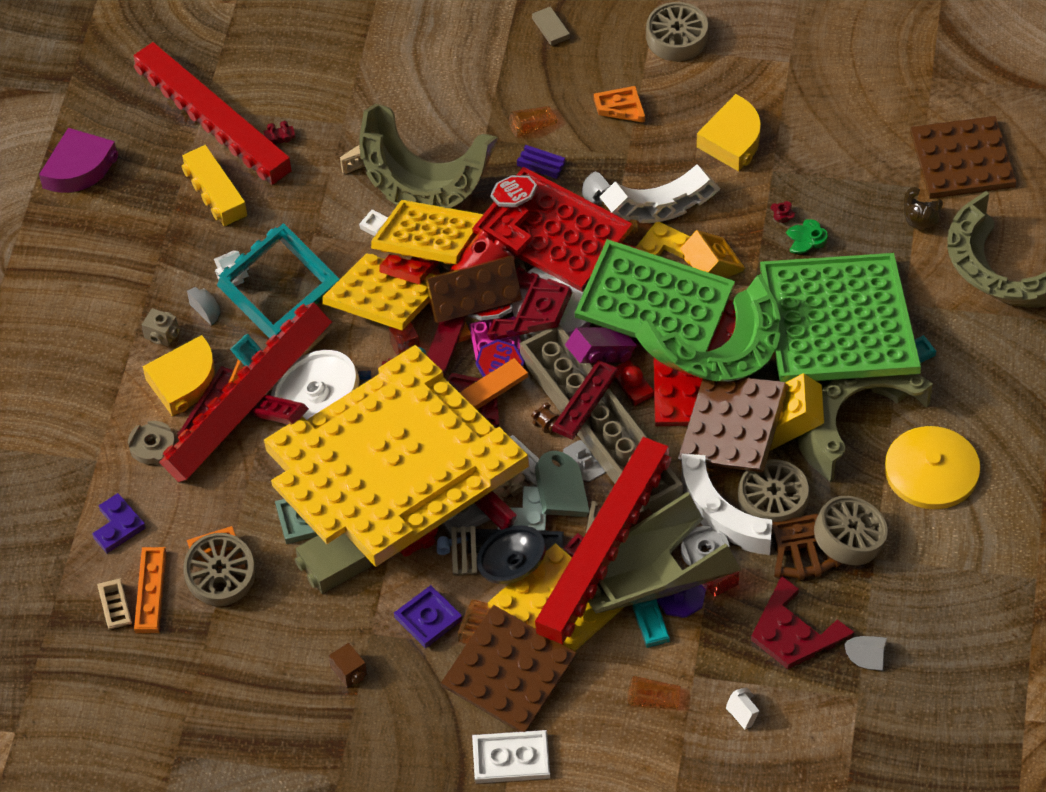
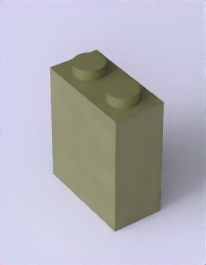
(331, 562)

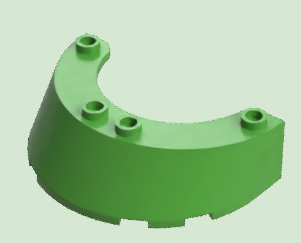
(745, 352)

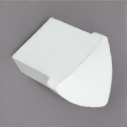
(742, 707)

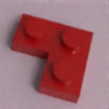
(506, 230)
(411, 270)

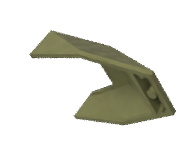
(645, 563)

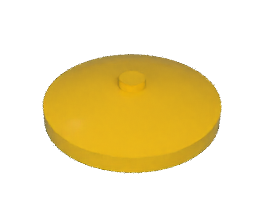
(932, 467)

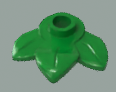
(807, 236)

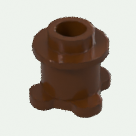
(544, 418)

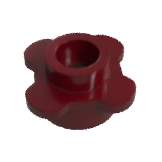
(782, 212)

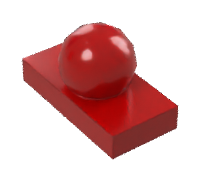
(632, 383)

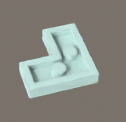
(532, 512)

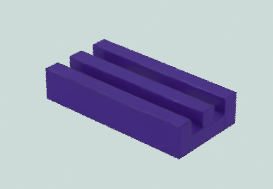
(542, 158)

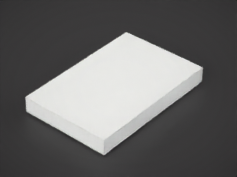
(511, 756)

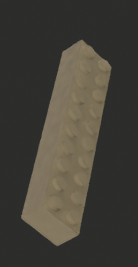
(609, 429)

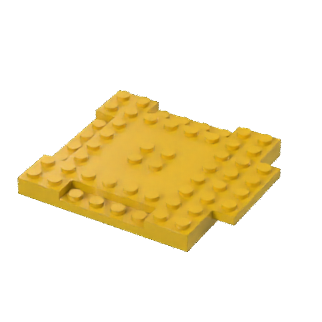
(391, 459)

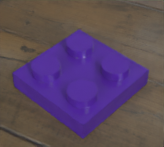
(428, 616)

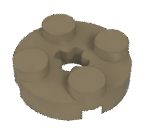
(150, 453)

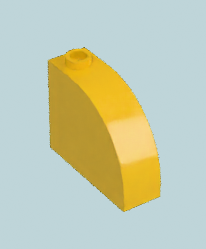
(732, 133)
(181, 375)

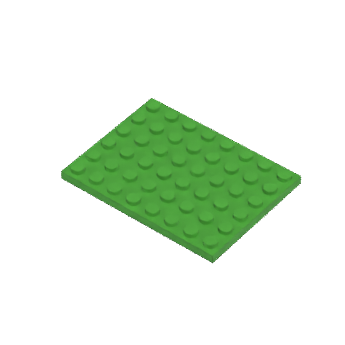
(841, 318)

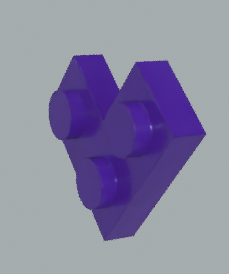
(122, 524)

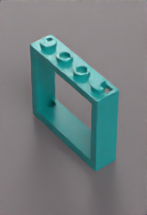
(259, 248)

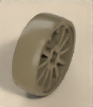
(677, 24)
(774, 492)
(855, 524)
(227, 596)

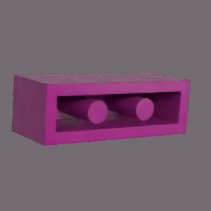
(600, 344)

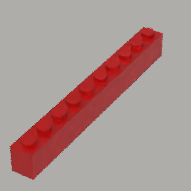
(212, 113)
(245, 392)
(602, 541)

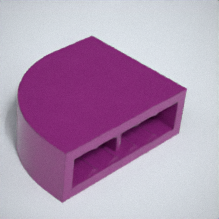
(78, 162)

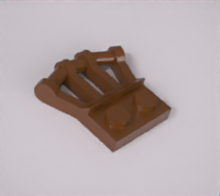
(795, 535)

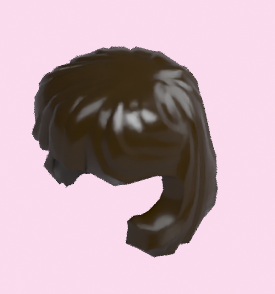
(921, 214)

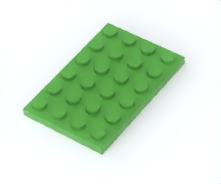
(640, 285)

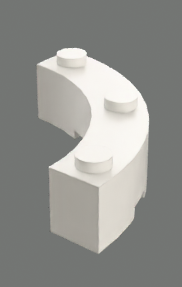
(661, 202)
(740, 528)

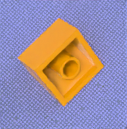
(711, 254)

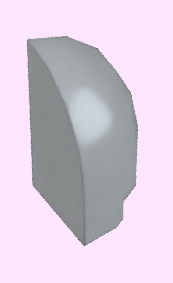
(594, 187)
(204, 304)
(867, 651)

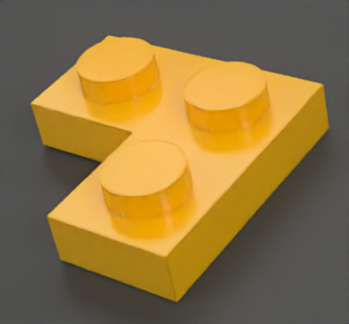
(662, 238)

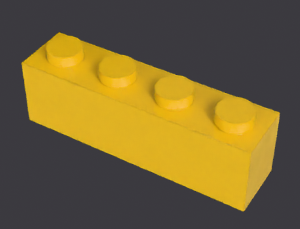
(214, 185)

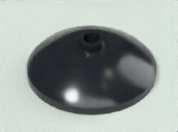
(511, 554)

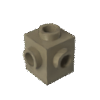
(160, 327)

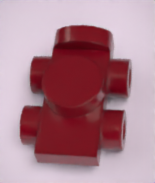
(279, 135)

